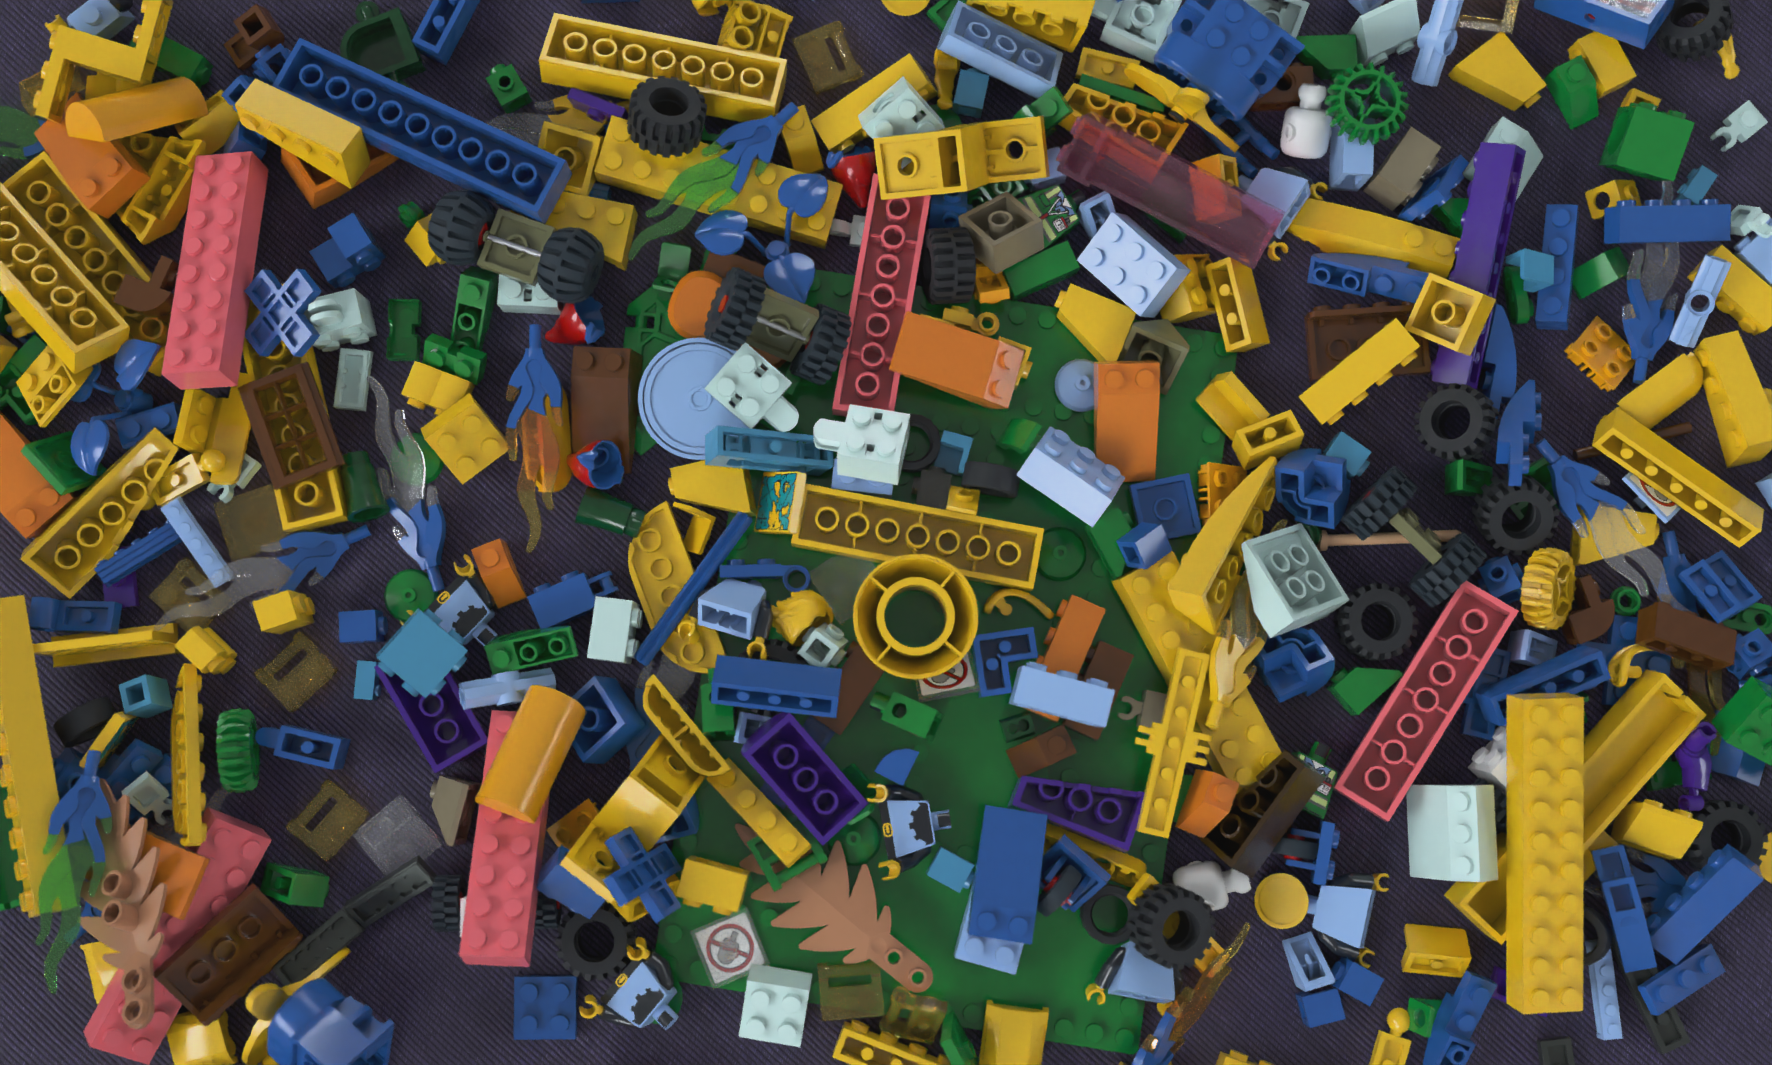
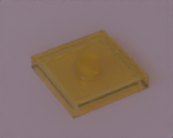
(250, 522)

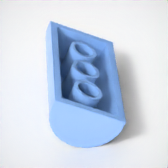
(1000, 50)

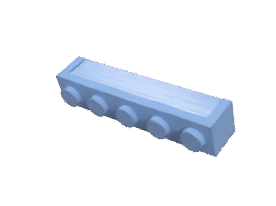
(193, 536)
(1604, 995)

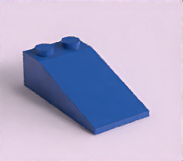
(1007, 875)

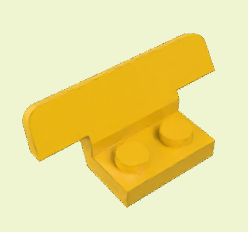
(215, 424)

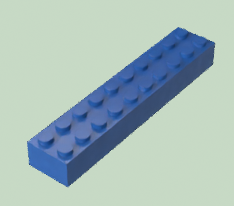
(428, 132)

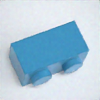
(1697, 185)
(367, 681)

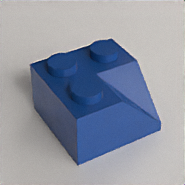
(608, 720)

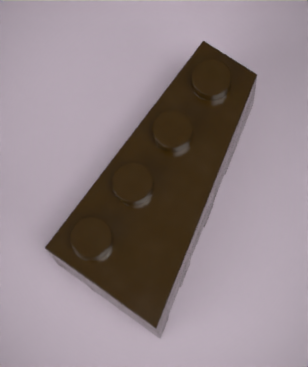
(1263, 813)

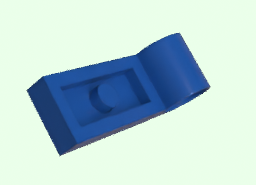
(763, 569)
(74, 616)

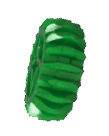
(1389, 110)
(237, 750)

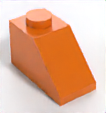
(499, 572)
(1206, 802)

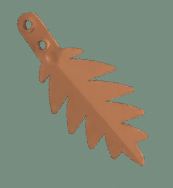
(127, 911)
(848, 920)

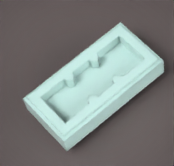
(351, 382)

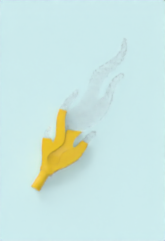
(529, 125)

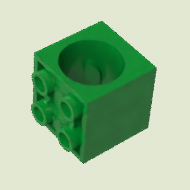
(1647, 142)

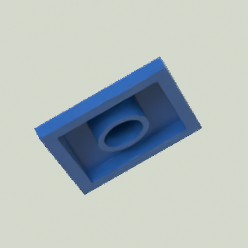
(1736, 763)

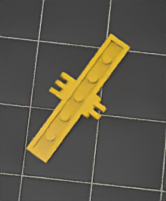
(1173, 743)

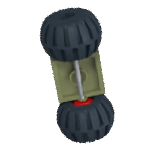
(562, 260)

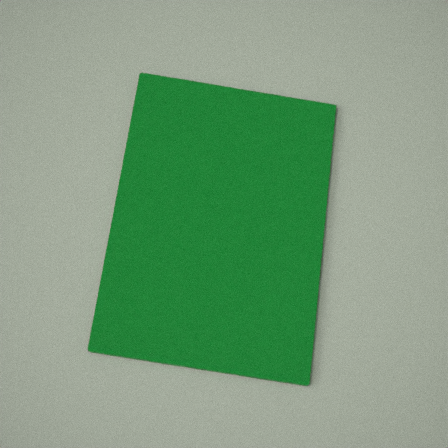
(968, 755)

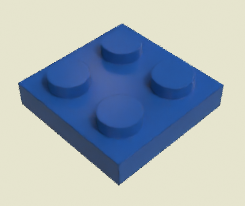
(1434, 190)
(1168, 503)
(545, 1007)

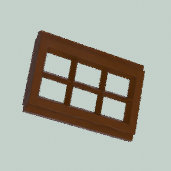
(264, 435)

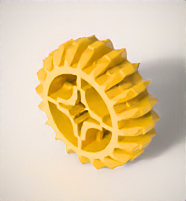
(1548, 588)

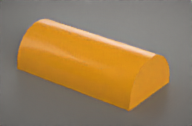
(135, 110)
(531, 753)

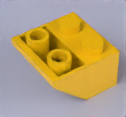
(1194, 295)
(49, 385)
(1655, 829)

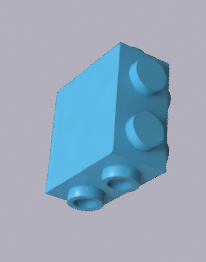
(422, 653)

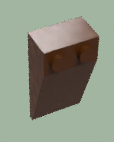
(605, 398)

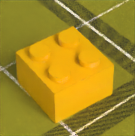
(1449, 314)
(465, 438)
(712, 884)

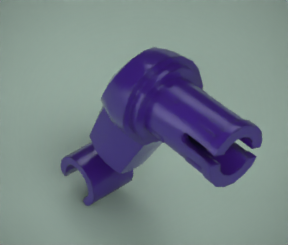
(1695, 765)

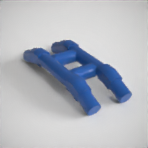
(1247, 132)

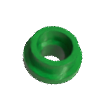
(410, 214)
(1632, 596)

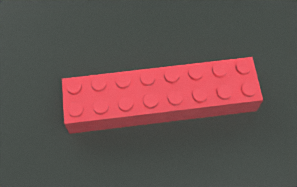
(215, 270)
(880, 299)
(1425, 700)
(234, 855)
(502, 876)

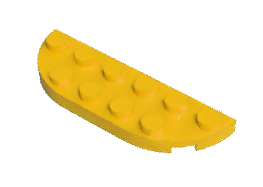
(659, 572)
(185, 758)

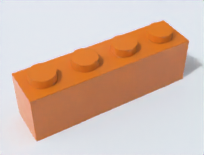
(1070, 638)

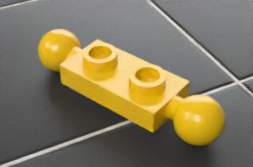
(185, 476)
(1392, 1047)

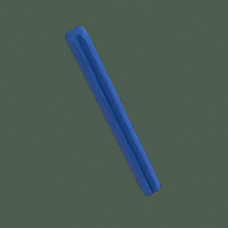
(692, 588)

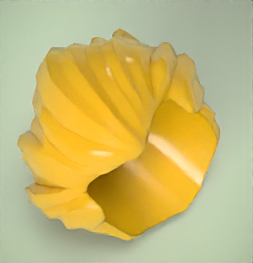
(799, 614)

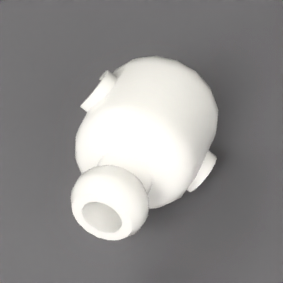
(1305, 126)
(1210, 882)

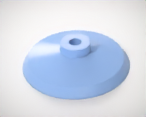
(1076, 385)

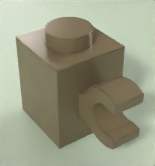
(1148, 709)

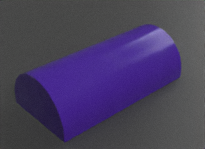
(438, 722)
(803, 776)

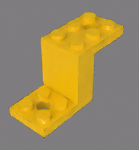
(101, 55)
(961, 157)
(646, 801)

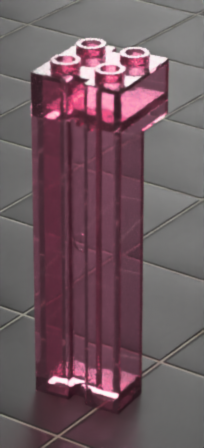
(1169, 188)

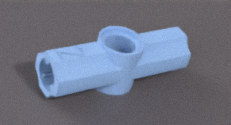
(1436, 41)
(1708, 283)
(503, 688)

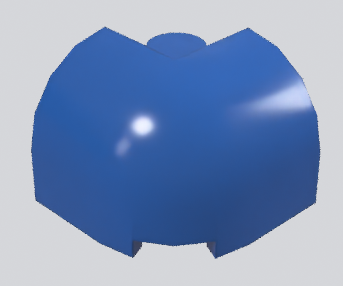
(1313, 487)
(1294, 663)

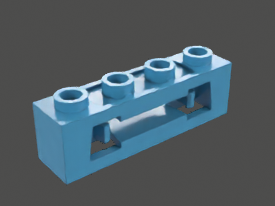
(765, 451)

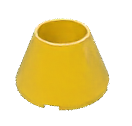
(922, 574)

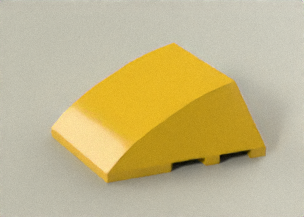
(165, 197)

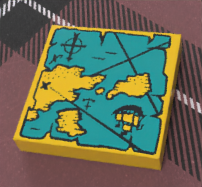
(780, 502)
(111, 737)

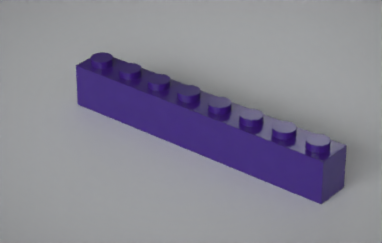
(1482, 248)

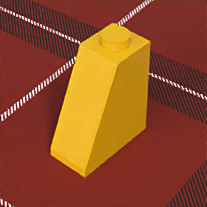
(1500, 74)
(1095, 321)
(713, 487)
(1585, 550)

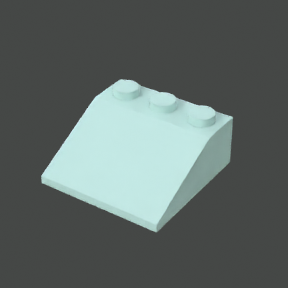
(1289, 580)
(1452, 832)

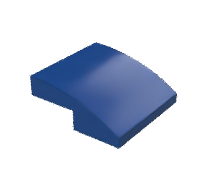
(1720, 586)

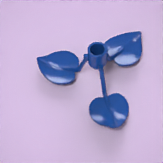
(786, 271)
(92, 438)

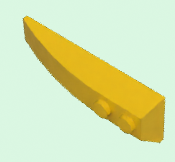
(1358, 231)
(100, 516)
(1213, 563)

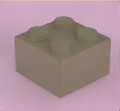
(1403, 170)
(1003, 232)

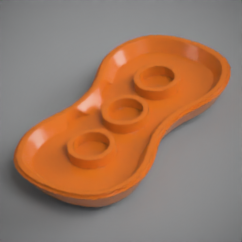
(691, 304)

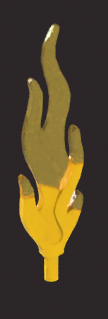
(1234, 648)

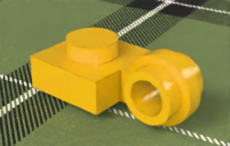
(966, 321)

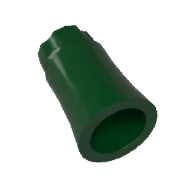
(362, 488)
(609, 513)

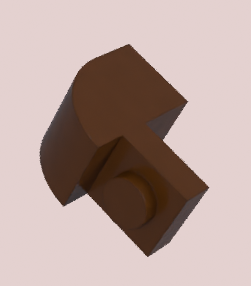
(256, 32)
(150, 298)
(1593, 614)

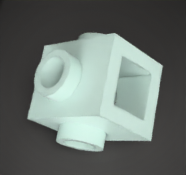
(814, 646)

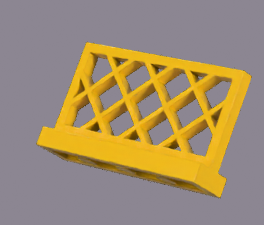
(100, 648)

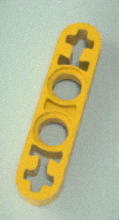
(1129, 868)

